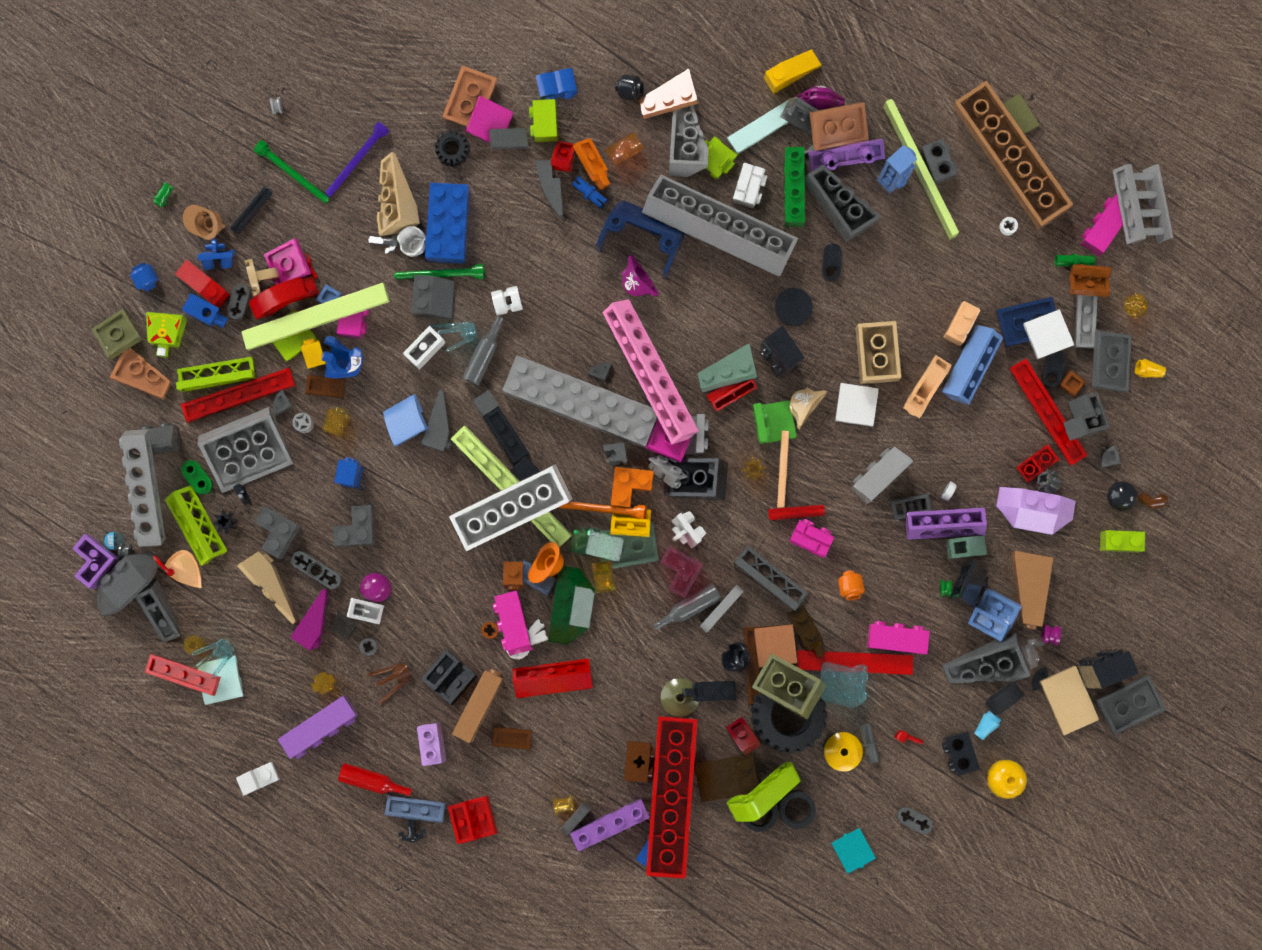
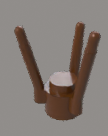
(400, 672)

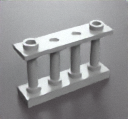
(1130, 207)

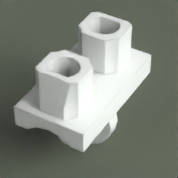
(685, 532)

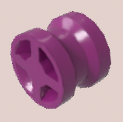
(1051, 634)

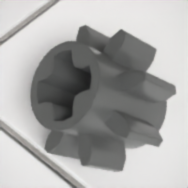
(1049, 481)

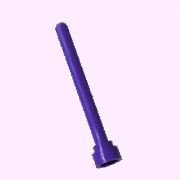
(378, 132)

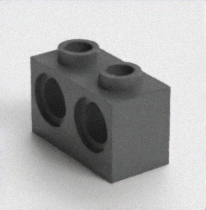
(934, 163)

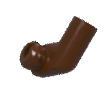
(1153, 503)

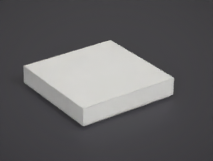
(1048, 334)
(856, 404)

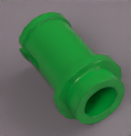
(162, 195)

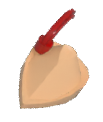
(182, 568)

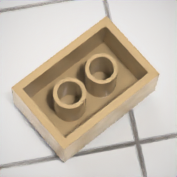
(878, 352)

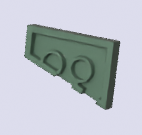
(730, 370)

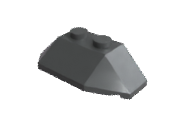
(125, 582)

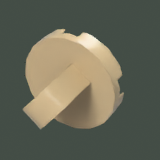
(259, 276)

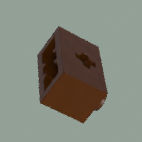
(636, 749)

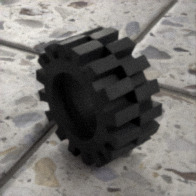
(452, 159)

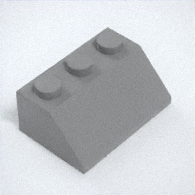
(880, 474)

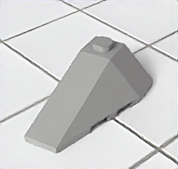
(688, 146)

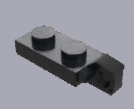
(711, 691)

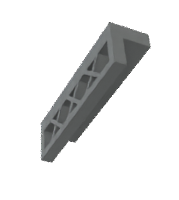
(769, 585)

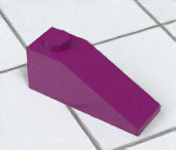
(312, 625)

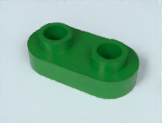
(197, 476)

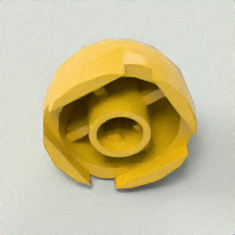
(1006, 779)

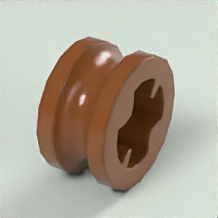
(485, 634)

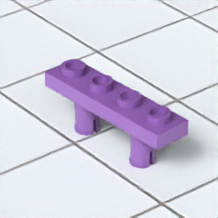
(847, 154)

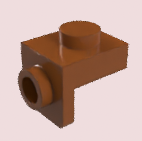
(513, 576)

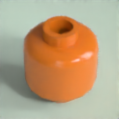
(851, 585)

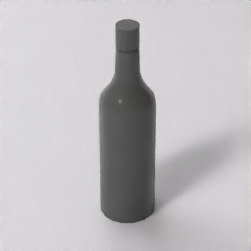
(482, 355)
(690, 606)

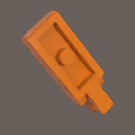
(592, 162)

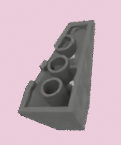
(990, 662)

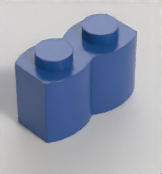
(557, 84)

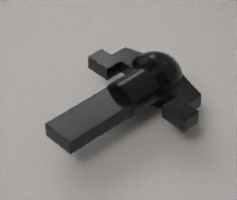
(412, 836)

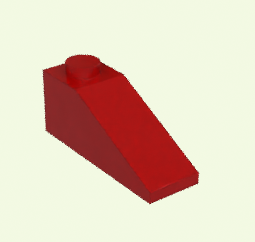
(202, 284)

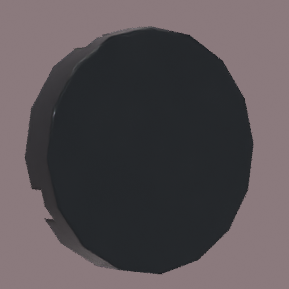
(793, 307)

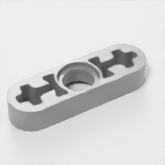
(721, 608)

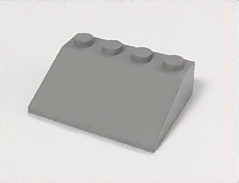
(245, 449)

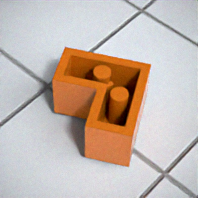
(627, 480)

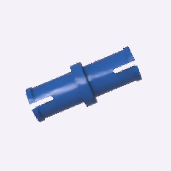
(589, 192)

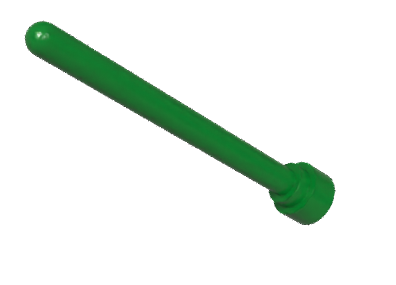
(263, 149)
(476, 271)

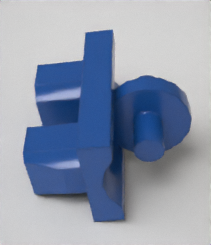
(225, 256)

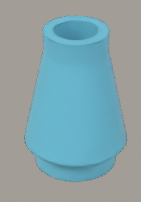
(987, 725)

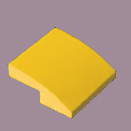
(630, 526)

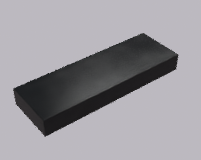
(506, 435)

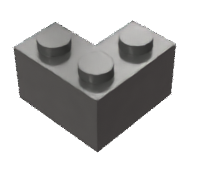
(1088, 417)
(281, 531)
(360, 532)

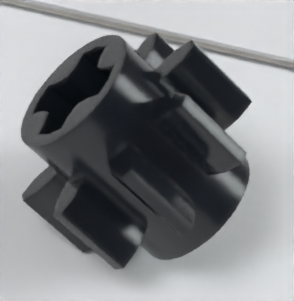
(221, 518)

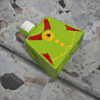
(164, 331)

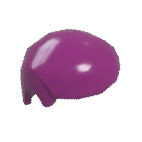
(375, 587)

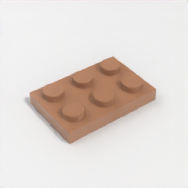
(465, 93)
(839, 126)

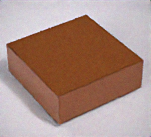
(1072, 383)

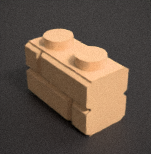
(961, 323)

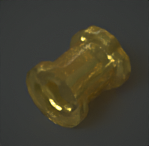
(563, 804)

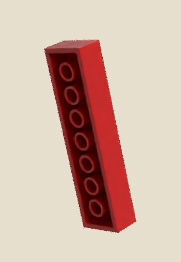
(671, 797)

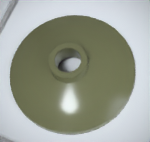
(669, 700)

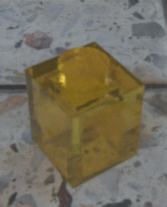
(336, 421)
(603, 576)

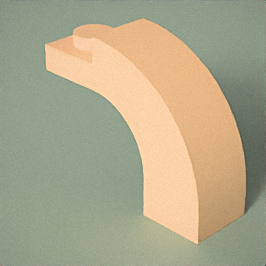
(927, 386)

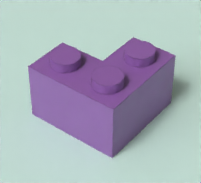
(98, 560)

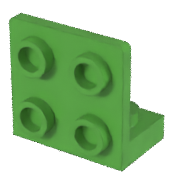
(772, 420)

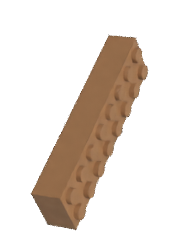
(1012, 155)

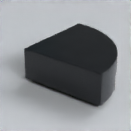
(242, 494)
(1040, 675)

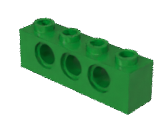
(794, 187)

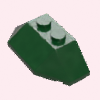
(571, 606)

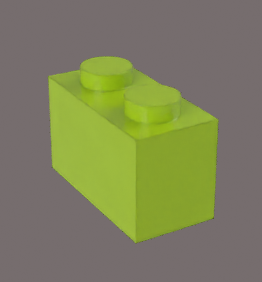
(544, 120)
(1122, 541)

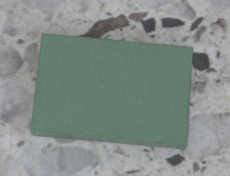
(636, 550)

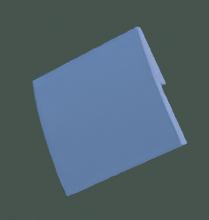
(405, 420)
(995, 614)

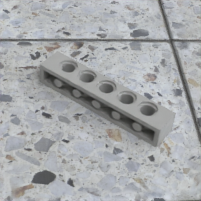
(141, 441)

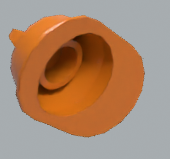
(547, 563)

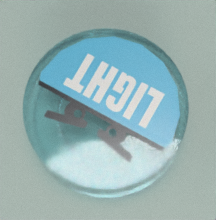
(113, 540)

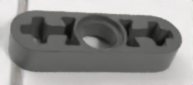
(307, 558)

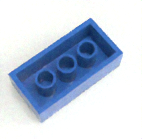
(447, 223)

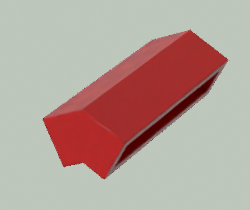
(728, 394)

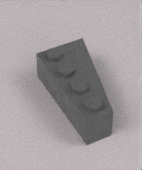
(840, 204)

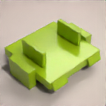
(719, 158)

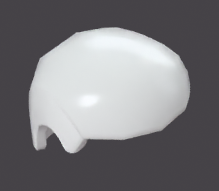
(412, 241)

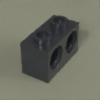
(965, 751)

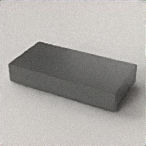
(508, 138)

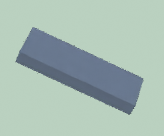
(415, 809)

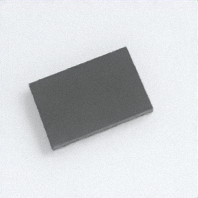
(1111, 361)
(1130, 704)

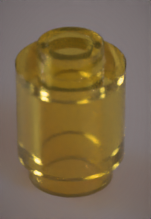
(188, 643)

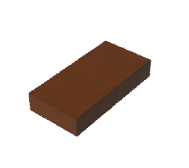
(325, 386)
(511, 738)

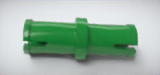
(1070, 260)

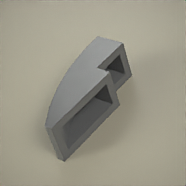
(550, 186)

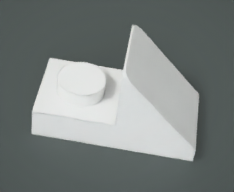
(257, 778)

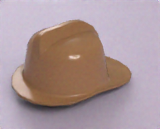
(202, 221)

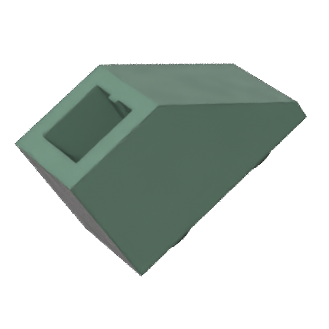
(966, 547)

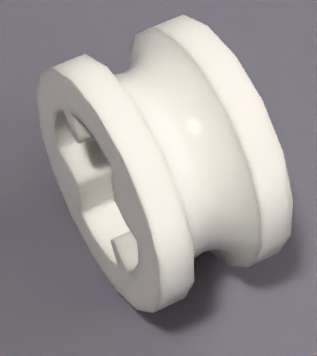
(1010, 220)

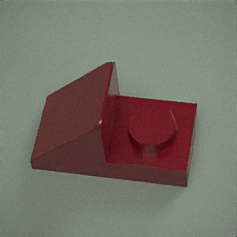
(743, 736)

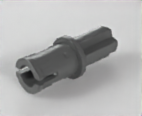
(869, 743)

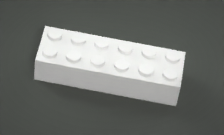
(511, 507)

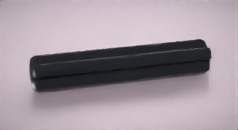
(251, 210)

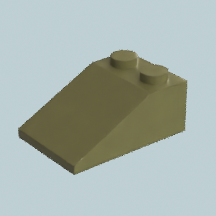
(789, 686)

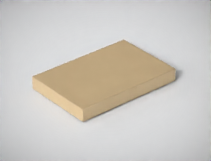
(1069, 700)

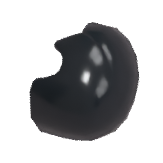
(1122, 496)
(736, 657)

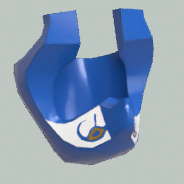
(341, 361)

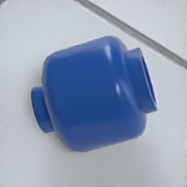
(144, 276)

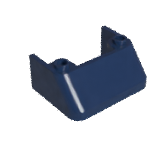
(631, 214)

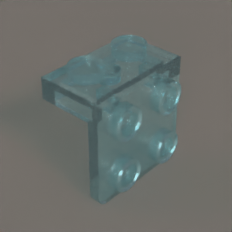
(844, 684)

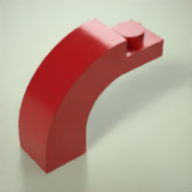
(282, 294)

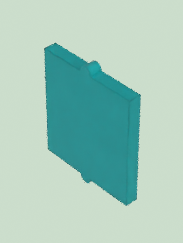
(853, 850)

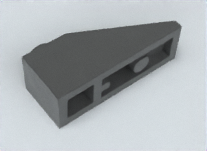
(438, 431)
(158, 610)

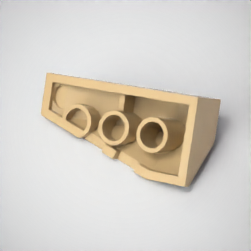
(396, 199)
(263, 573)

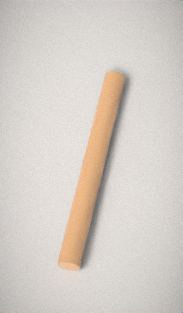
(783, 469)

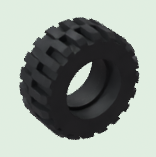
(787, 741)

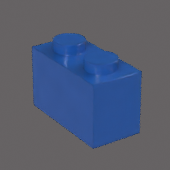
(349, 473)

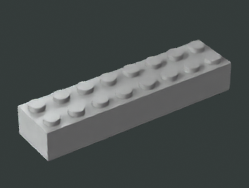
(719, 225)
(580, 401)

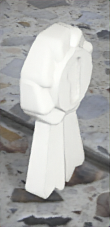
(535, 638)

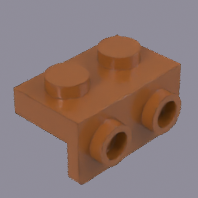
(1089, 280)

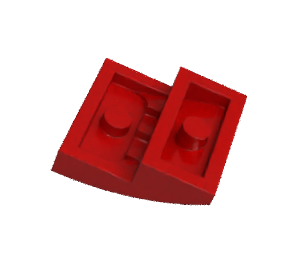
(472, 819)

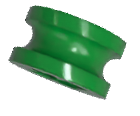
(945, 588)

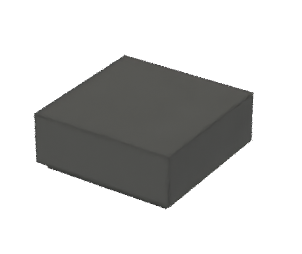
(485, 403)

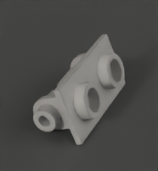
(672, 473)

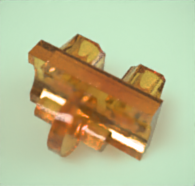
(624, 149)

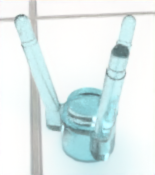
(466, 329)
(221, 649)

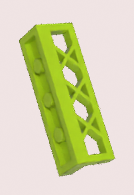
(216, 379)
(191, 526)

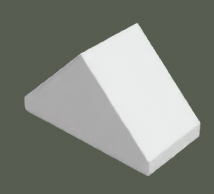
(365, 611)

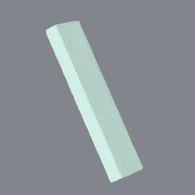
(758, 129)

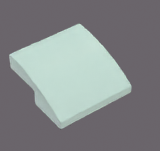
(230, 682)

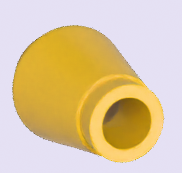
(1147, 368)

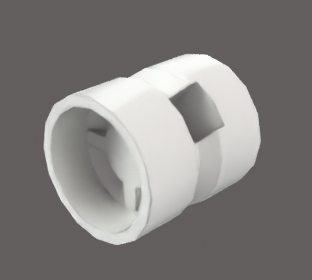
(500, 301)

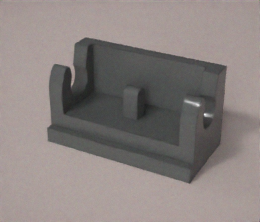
(798, 114)
(617, 453)

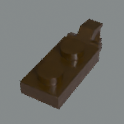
(806, 631)

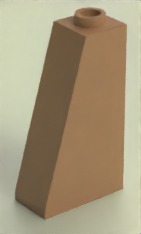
(1031, 584)
(478, 706)

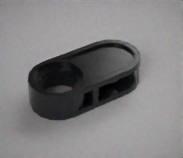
(831, 258)
(1054, 365)

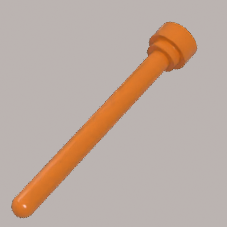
(637, 512)

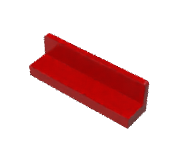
(552, 678)

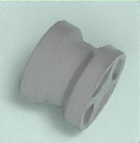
(300, 420)

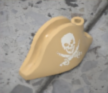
(803, 404)

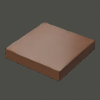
(775, 640)

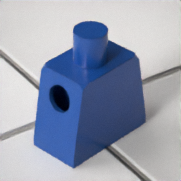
(196, 308)

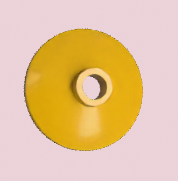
(833, 749)

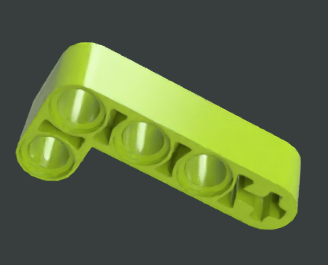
(763, 797)

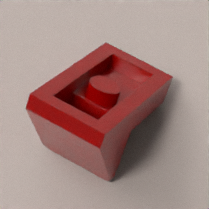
(563, 156)

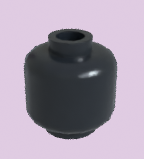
(629, 87)

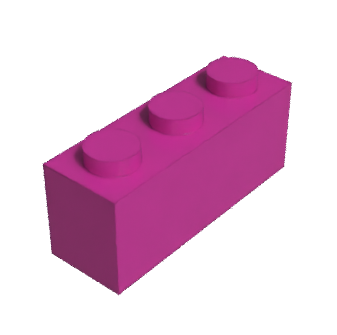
(1105, 227)
(512, 623)
(898, 638)

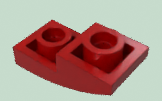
(1037, 463)

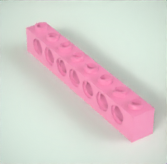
(650, 371)

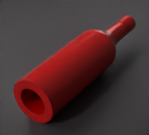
(370, 780)

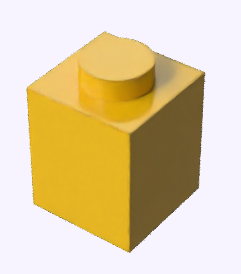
(312, 353)

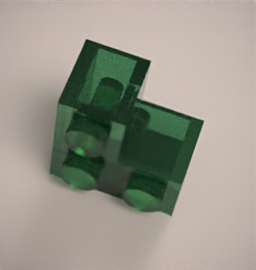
(595, 544)

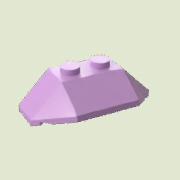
(1035, 509)

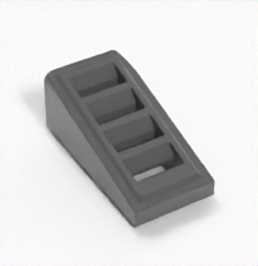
(894, 504)

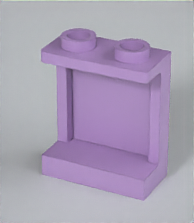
(431, 744)

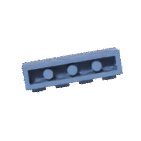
(897, 169)
(972, 364)

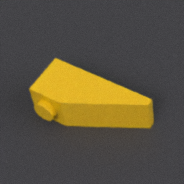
(791, 70)

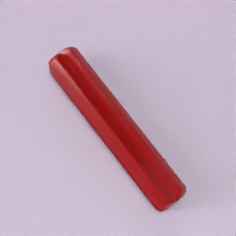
(796, 512)

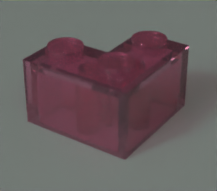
(685, 569)

